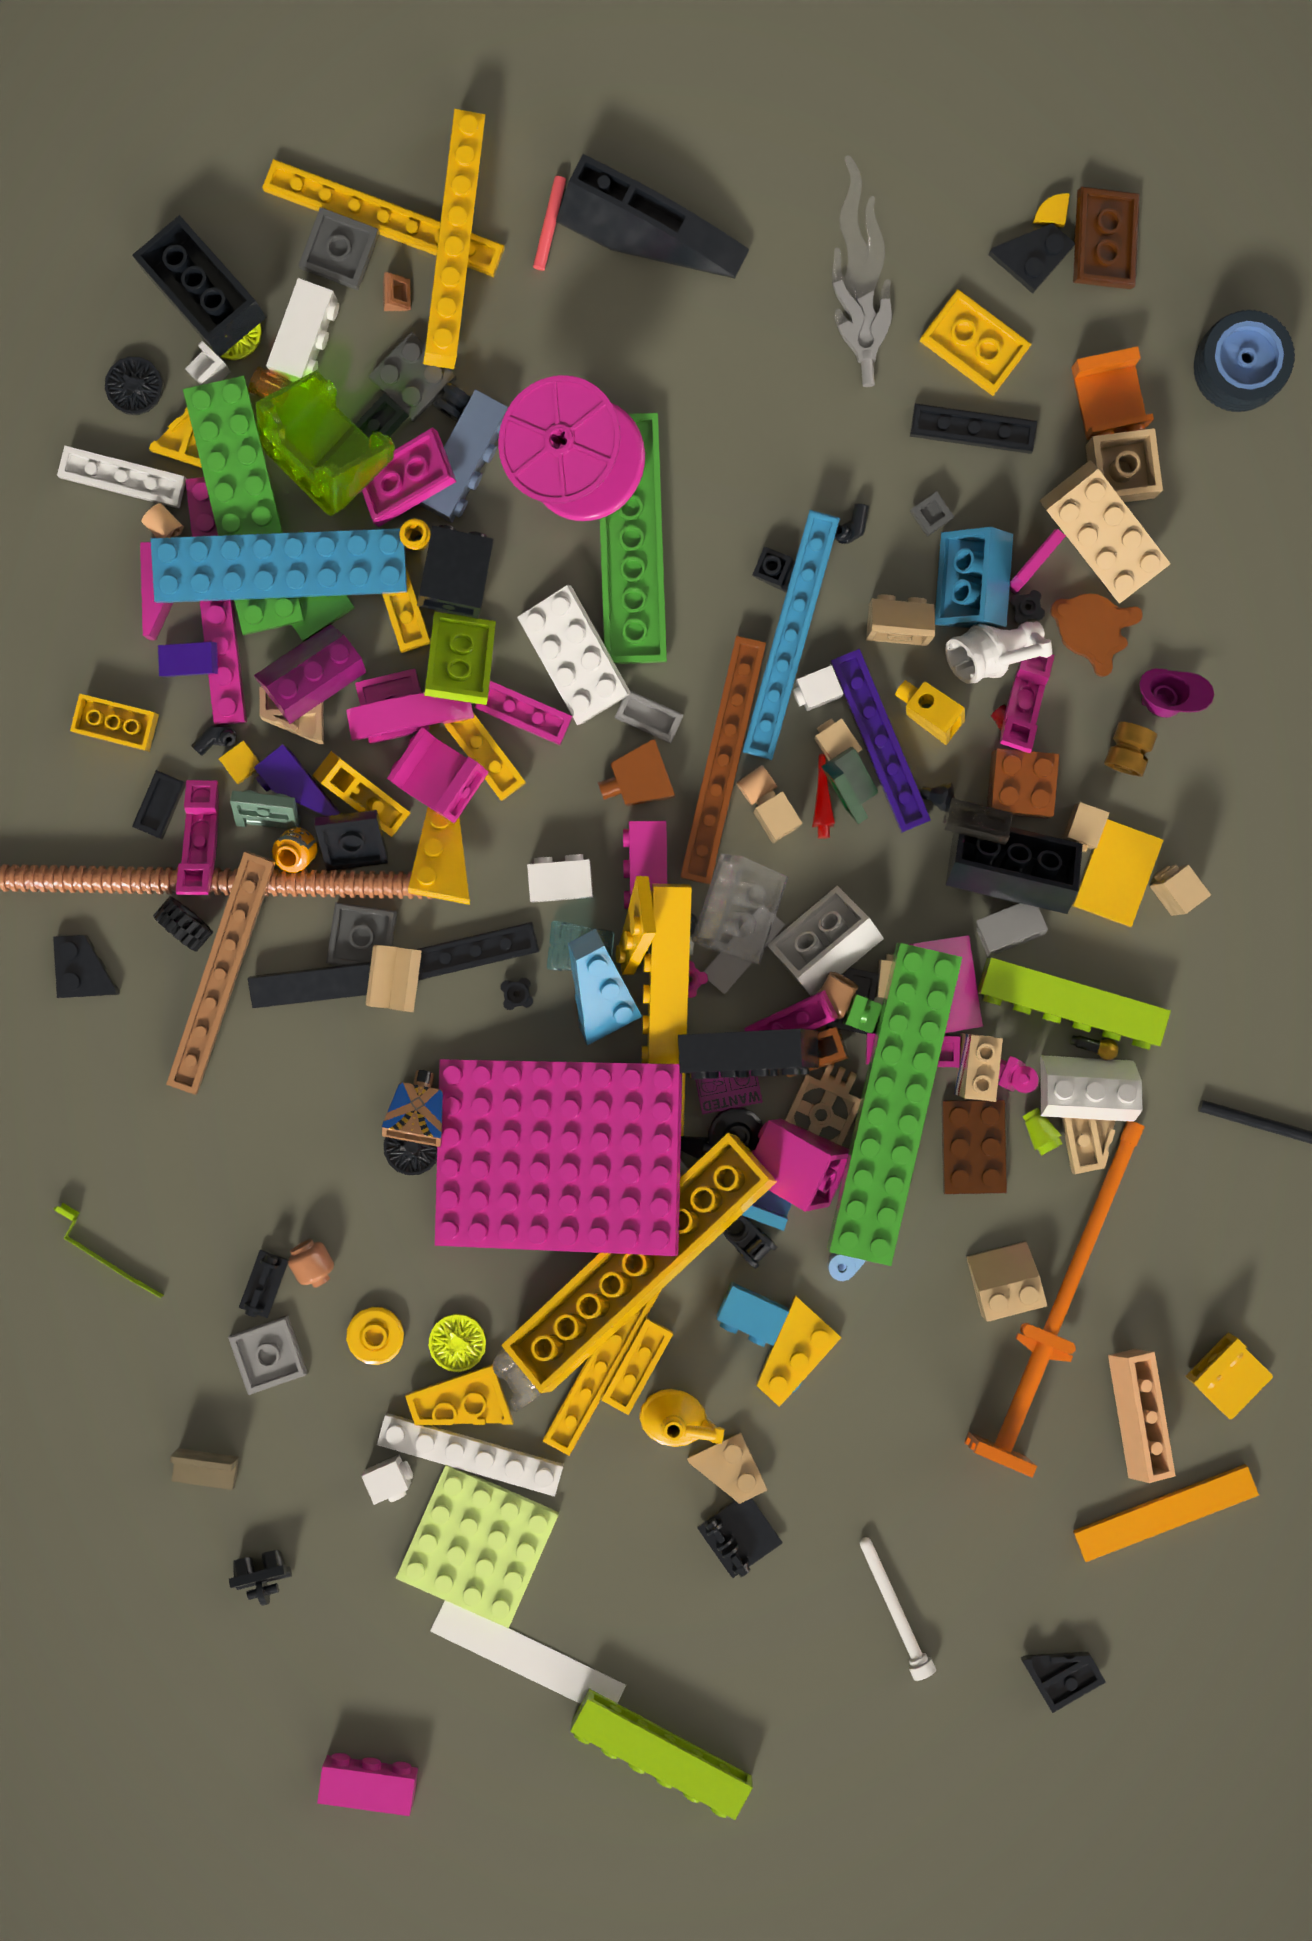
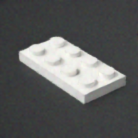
(574, 655)

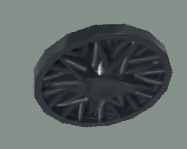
(133, 385)
(739, 1122)
(409, 1157)

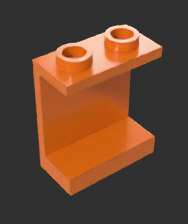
(1110, 393)

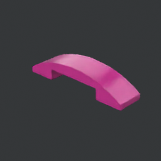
(1024, 703)
(404, 713)
(200, 838)

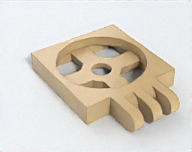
(834, 1087)

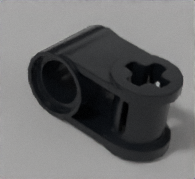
(750, 1242)

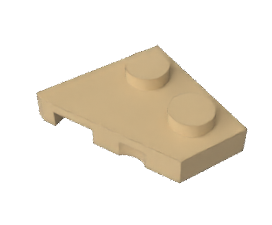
(307, 726)
(1088, 1143)
(731, 1468)

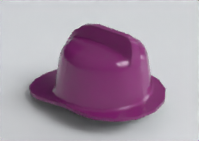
(1173, 692)

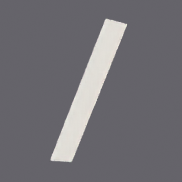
(523, 1655)

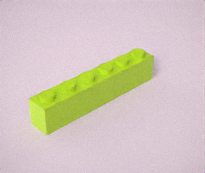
(1074, 1002)
(661, 1755)

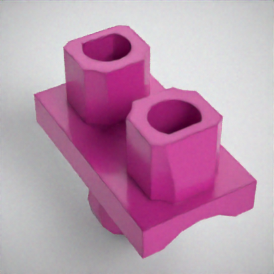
(1017, 1076)

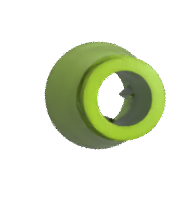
(1041, 1132)

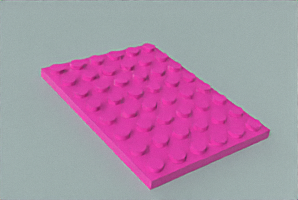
(559, 1156)

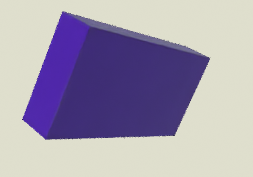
(188, 659)

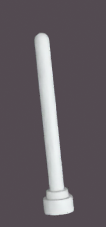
(920, 1665)

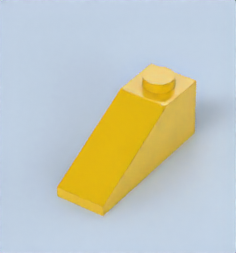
(360, 792)

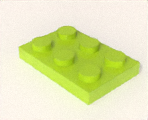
(460, 658)

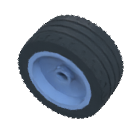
(1244, 360)

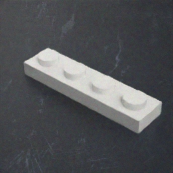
(121, 477)

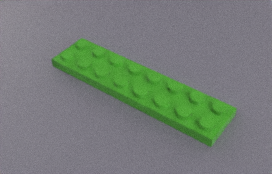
(238, 483)
(634, 564)

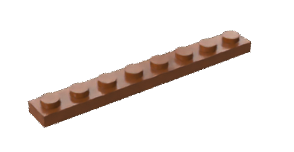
(723, 760)

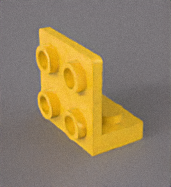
(1229, 1375)

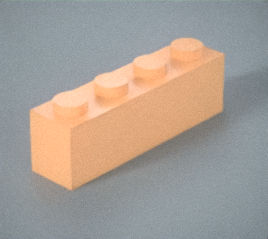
(1141, 1415)

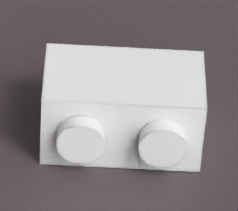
(560, 879)

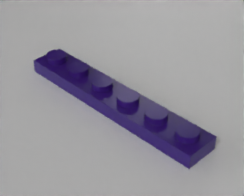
(880, 740)

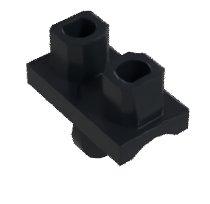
(246, 1576)

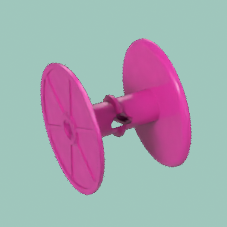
(571, 448)

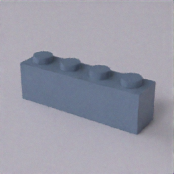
(467, 451)

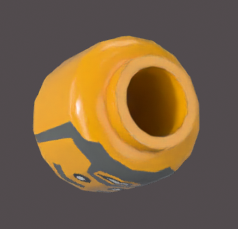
(294, 850)

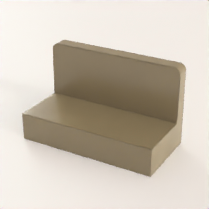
(204, 1468)

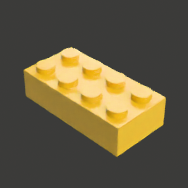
(114, 722)

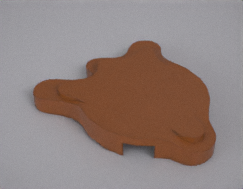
(1093, 628)

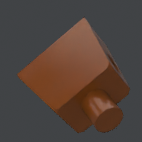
(639, 777)

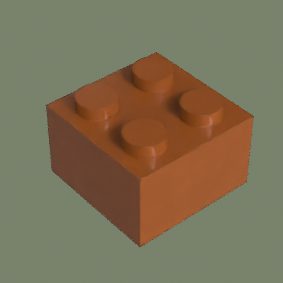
(1023, 782)

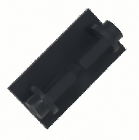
(263, 1284)

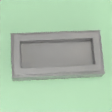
(649, 716)

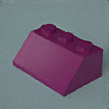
(311, 673)

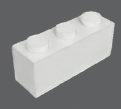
(303, 331)

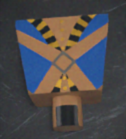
(416, 1112)

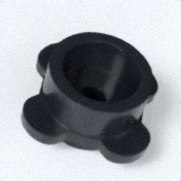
(1021, 613)
(510, 1000)

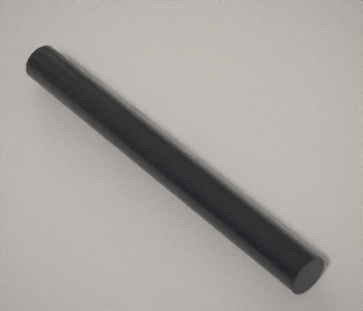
(1255, 1121)

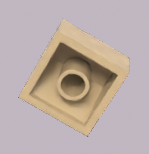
(901, 620)
(1006, 1281)

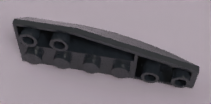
(644, 222)

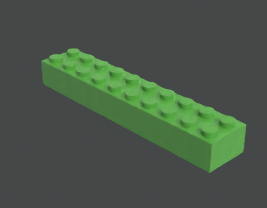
(894, 1104)

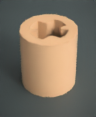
(162, 522)
(756, 784)

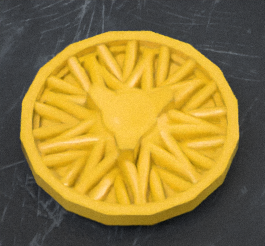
(375, 1335)

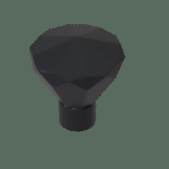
(939, 795)

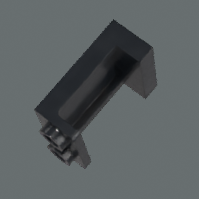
(455, 571)

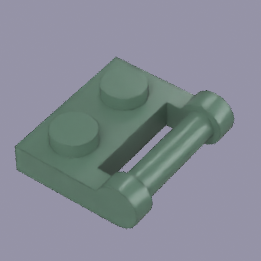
(264, 810)

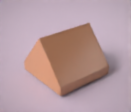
(396, 293)

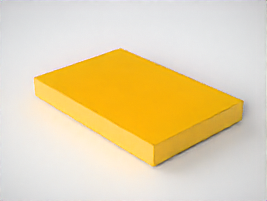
(975, 342)
(1118, 873)

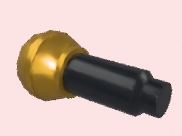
(1106, 1049)

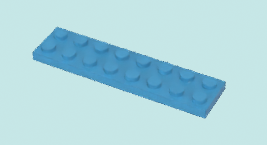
(278, 565)

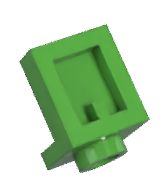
(862, 1014)

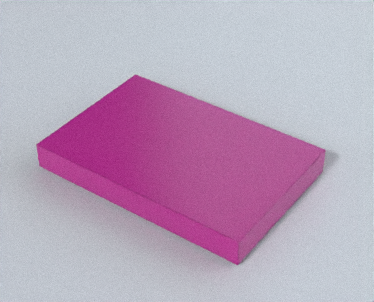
(413, 475)
(965, 1006)

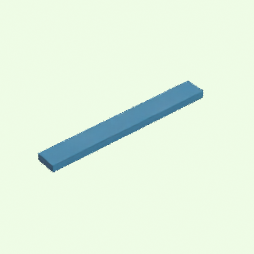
(791, 634)

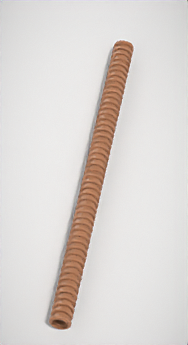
(222, 881)

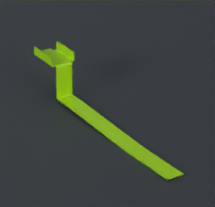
(72, 1214)

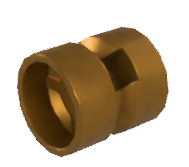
(1130, 749)

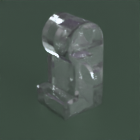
(518, 1382)

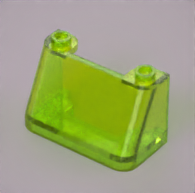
(319, 443)

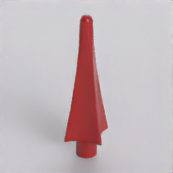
(823, 812)

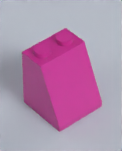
(802, 1163)

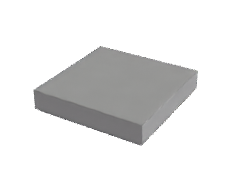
(268, 1355)

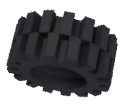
(183, 924)

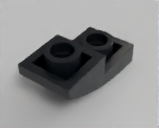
(774, 569)

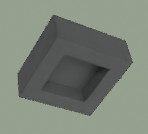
(932, 513)

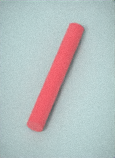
(549, 223)

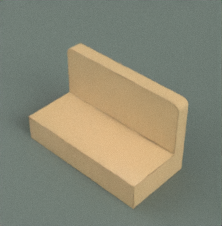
(393, 978)

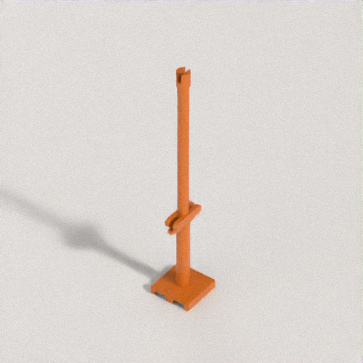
(1045, 1342)

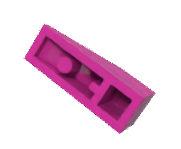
(152, 613)

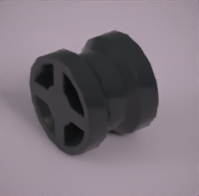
(452, 401)

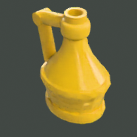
(679, 1409)

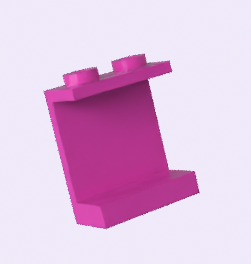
(437, 775)

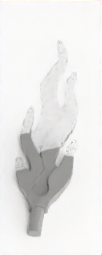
(857, 288)

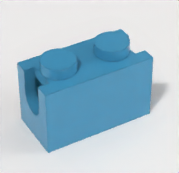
(752, 1315)

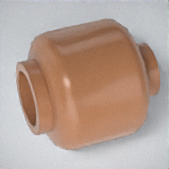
(311, 1263)

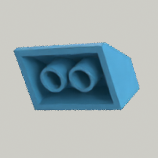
(974, 577)

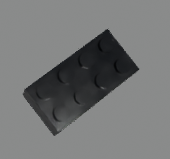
(199, 286)
(1026, 870)
(754, 1051)

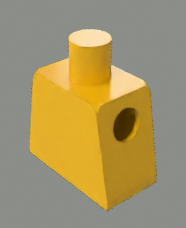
(940, 719)

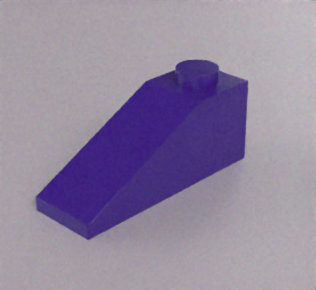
(287, 776)

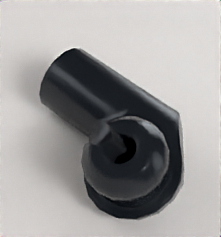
(855, 528)
(215, 735)

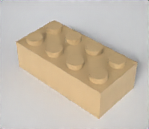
(1104, 531)

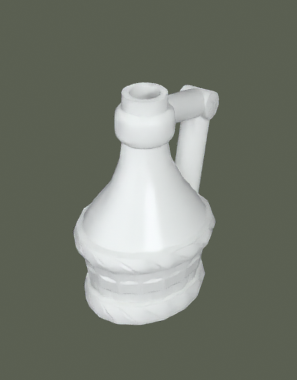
(990, 650)

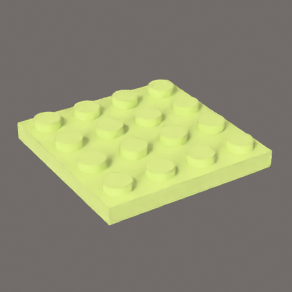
(477, 1545)

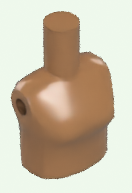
(840, 993)

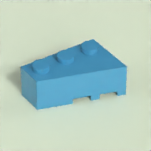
(600, 990)

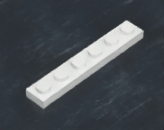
(470, 1454)

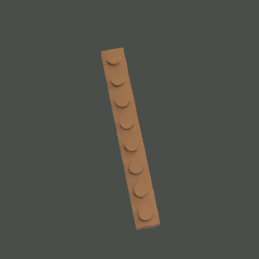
(221, 972)

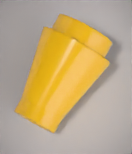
(410, 530)

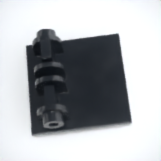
(739, 1536)

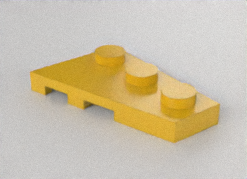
(440, 861)
(638, 927)
(796, 1352)
(463, 1399)

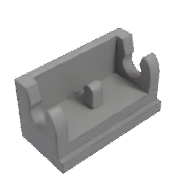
(1010, 928)

